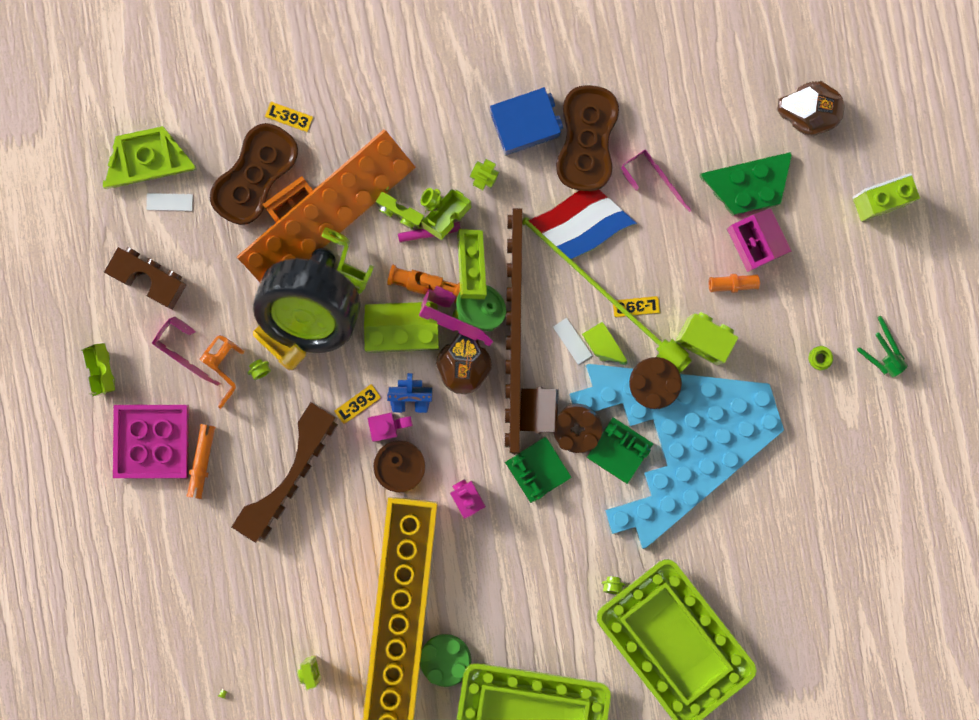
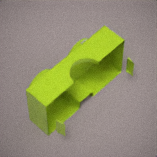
(452, 207)
(409, 217)
(101, 377)

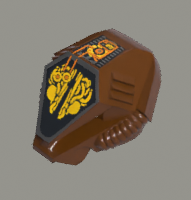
(812, 108)
(463, 365)

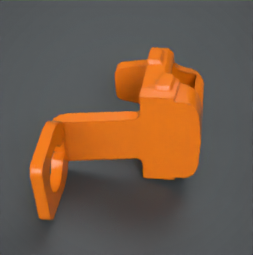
(214, 360)

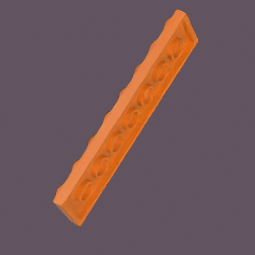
(330, 205)

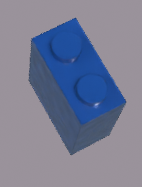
(526, 121)

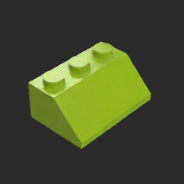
(399, 328)

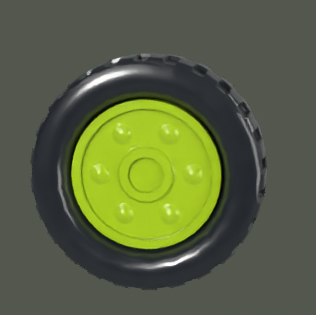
(307, 303)

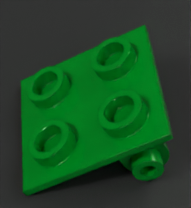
(620, 450)
(538, 469)

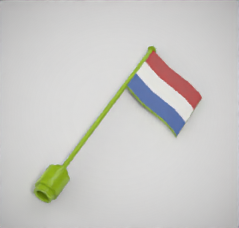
(581, 226)

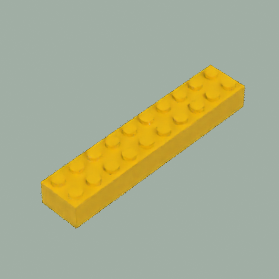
(400, 609)

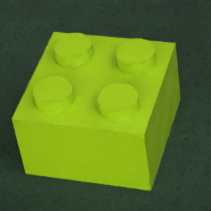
(707, 338)

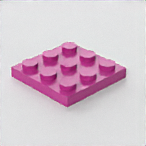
(150, 441)

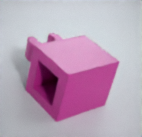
(386, 427)
(467, 498)

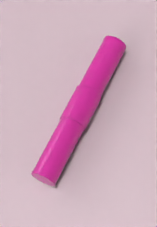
(422, 233)

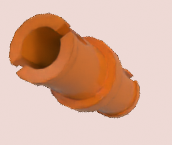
(734, 283)

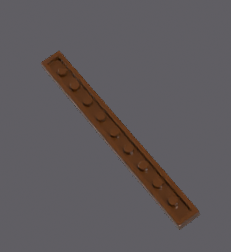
(513, 342)

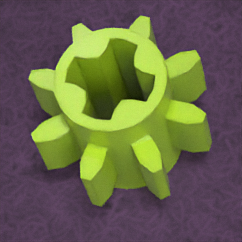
(484, 174)

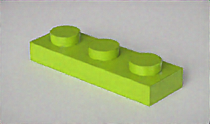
(471, 264)

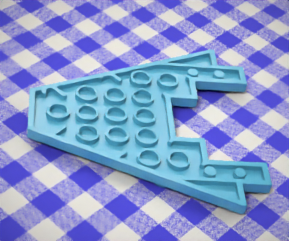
(702, 435)

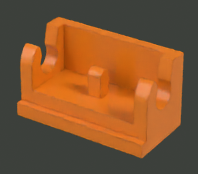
(287, 198)

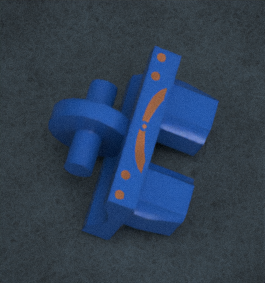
(410, 391)

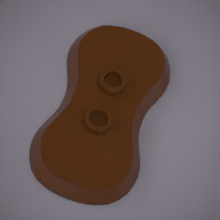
(589, 119)
(244, 188)

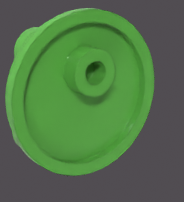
(482, 313)
(445, 660)

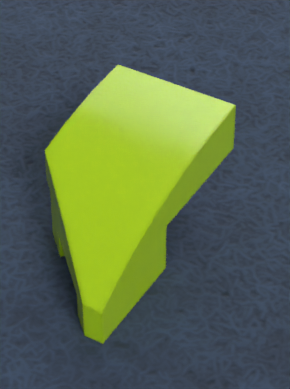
(603, 344)

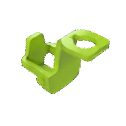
(345, 268)

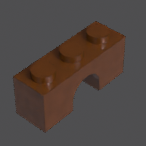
(126, 267)

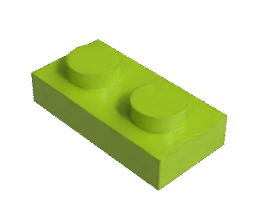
(309, 673)

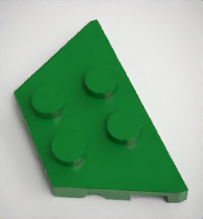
(750, 184)

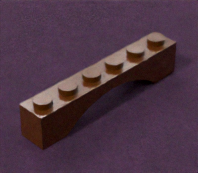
(312, 428)

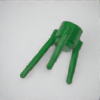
(894, 361)

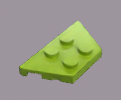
(145, 157)

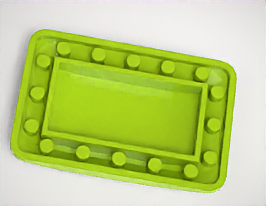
(676, 643)
(520, 694)

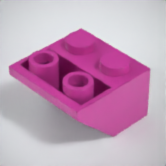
(758, 239)

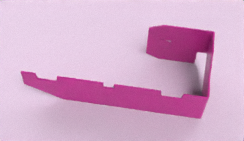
(659, 171)
(438, 297)
(188, 330)

